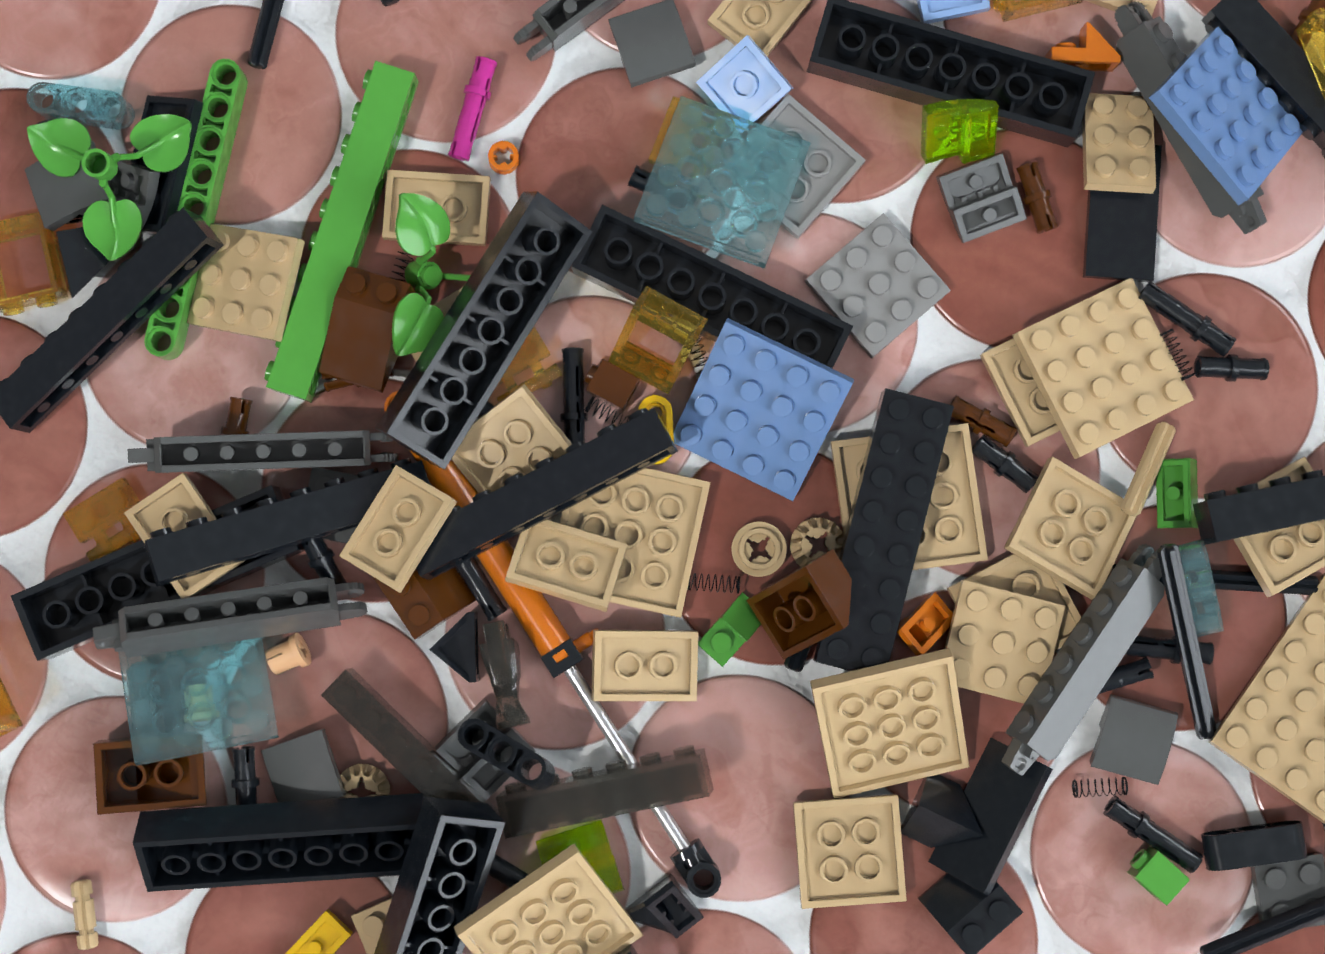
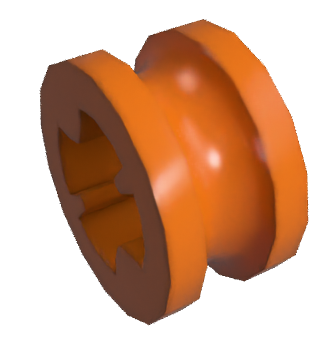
(503, 147)

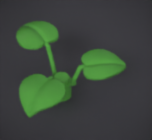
(65, 146)
(418, 229)

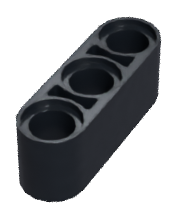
(492, 746)
(1254, 845)

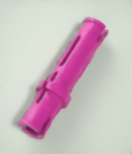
(469, 119)

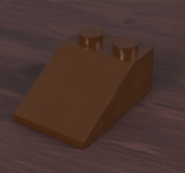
(360, 329)
(145, 787)

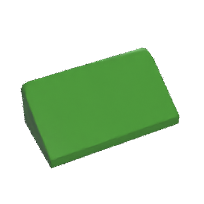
(1177, 493)

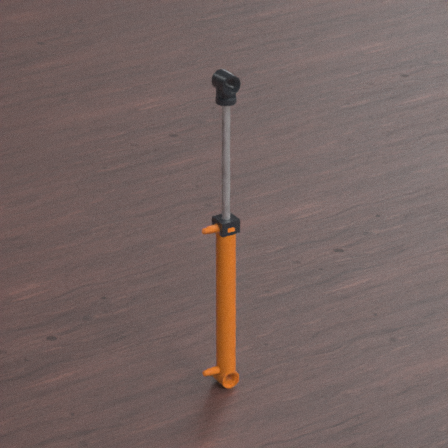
(560, 656)

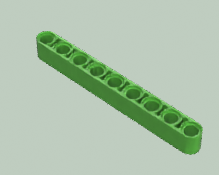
(208, 193)

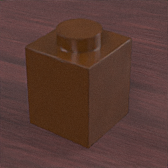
(611, 384)

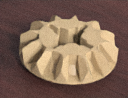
(815, 528)
(775, 547)
(372, 777)

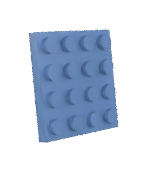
(1227, 115)
(761, 409)

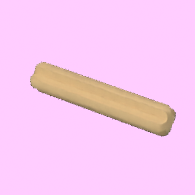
(1148, 469)

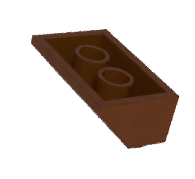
(428, 603)
(805, 604)

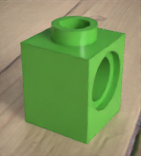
(1157, 874)

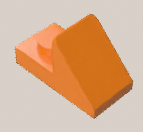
(1093, 52)
(925, 624)

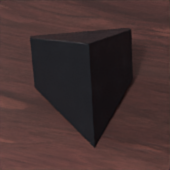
(77, 258)
(461, 647)
(940, 814)
(666, 908)

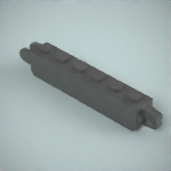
(561, 22)
(1150, 58)
(260, 451)
(230, 617)
(1086, 661)

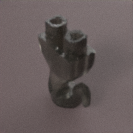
(503, 667)

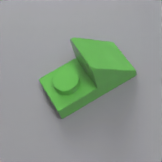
(730, 631)

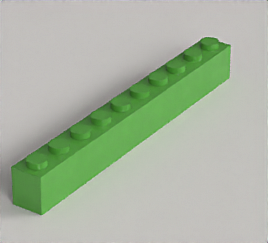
(343, 226)

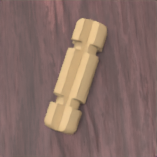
(84, 914)

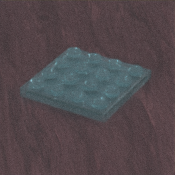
(722, 182)
(197, 700)

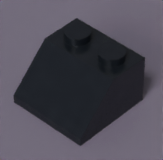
(968, 914)

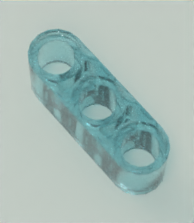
(66, 98)
(1201, 588)

